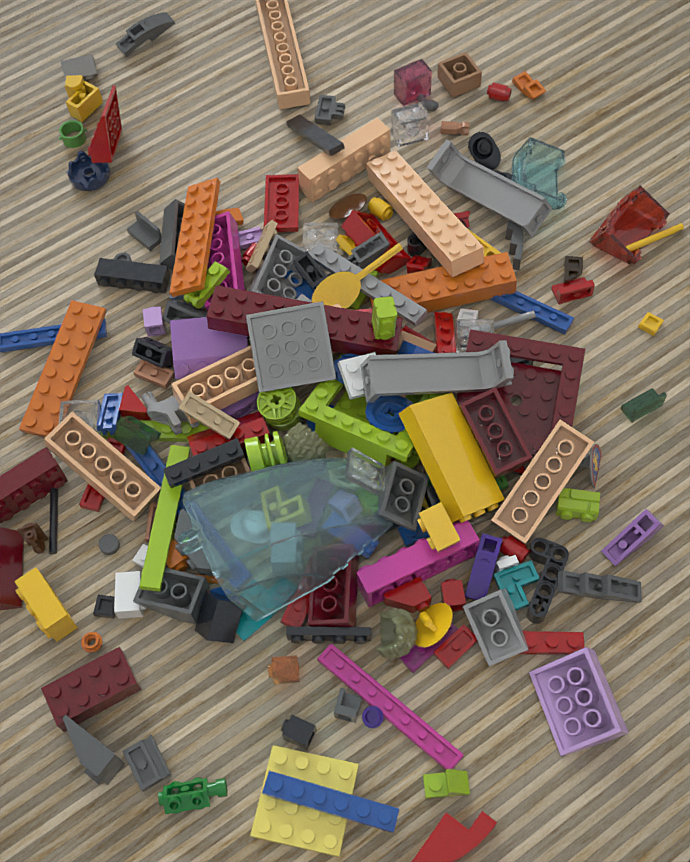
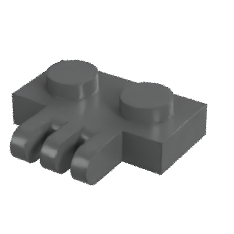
(328, 109)

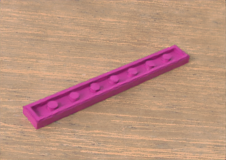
(394, 710)

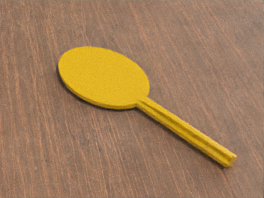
(345, 286)

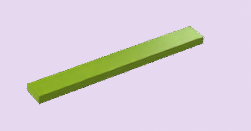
(163, 526)

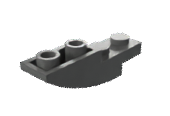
(140, 32)

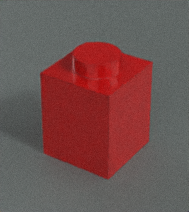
(453, 594)

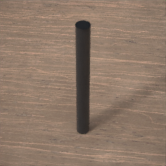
(53, 527)

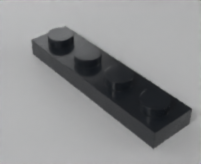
(204, 463)
(319, 635)

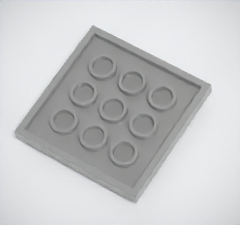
(291, 346)

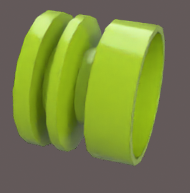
(283, 415)
(265, 454)

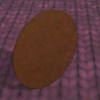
(344, 206)

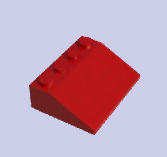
(107, 131)

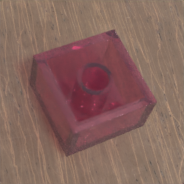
(412, 81)

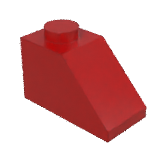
(410, 596)

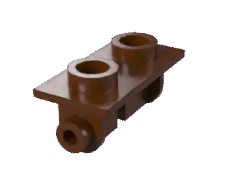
(34, 536)

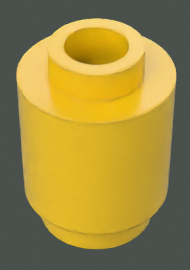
(380, 208)

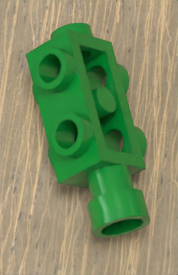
(190, 796)

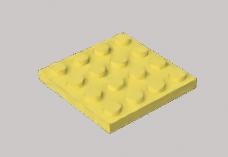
(299, 825)

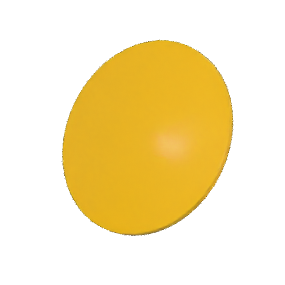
(433, 624)

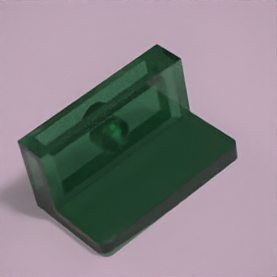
(643, 404)
(135, 434)

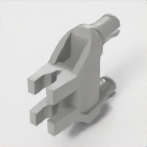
(166, 412)

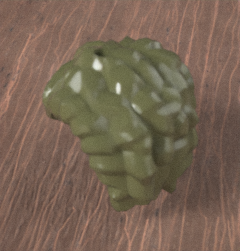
(303, 444)
(397, 633)

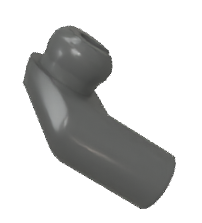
(429, 104)

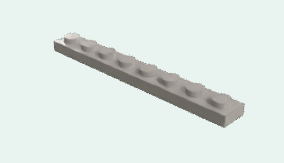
(370, 285)

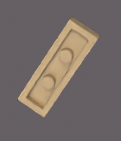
(262, 246)
(208, 415)

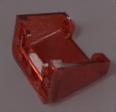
(629, 222)

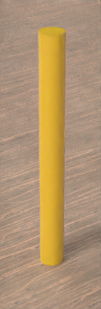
(655, 237)

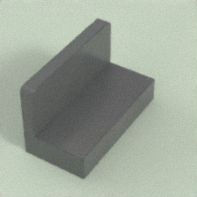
(145, 232)

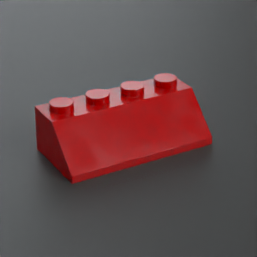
(363, 226)
(249, 426)

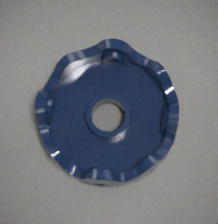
(83, 165)

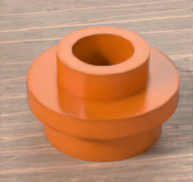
(89, 637)

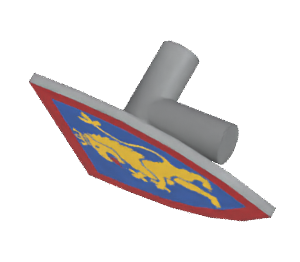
(592, 462)

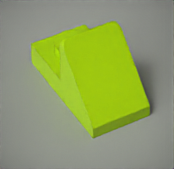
(446, 784)

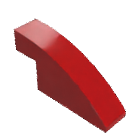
(453, 841)

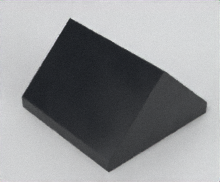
(218, 618)

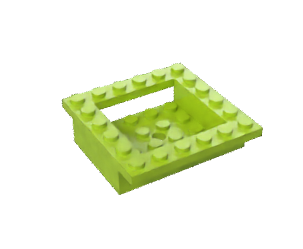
(347, 424)

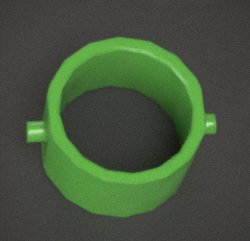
(71, 126)

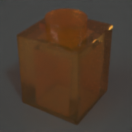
(284, 669)

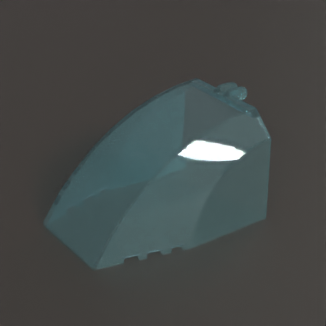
(280, 530)

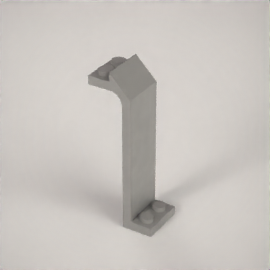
(489, 189)
(437, 372)

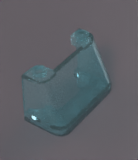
(536, 168)

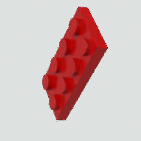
(282, 202)

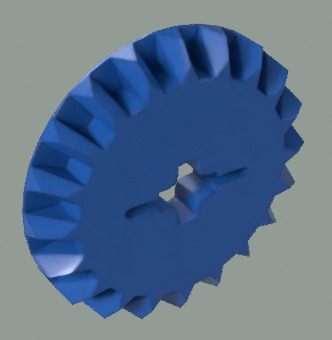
(378, 411)

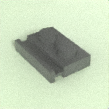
(146, 763)

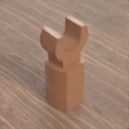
(454, 127)

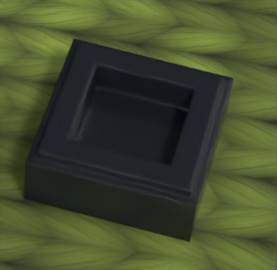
(104, 606)

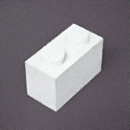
(125, 590)

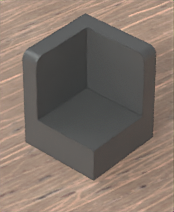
(347, 706)

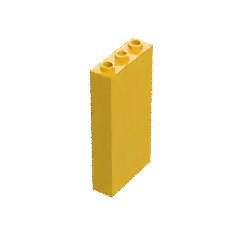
(451, 457)

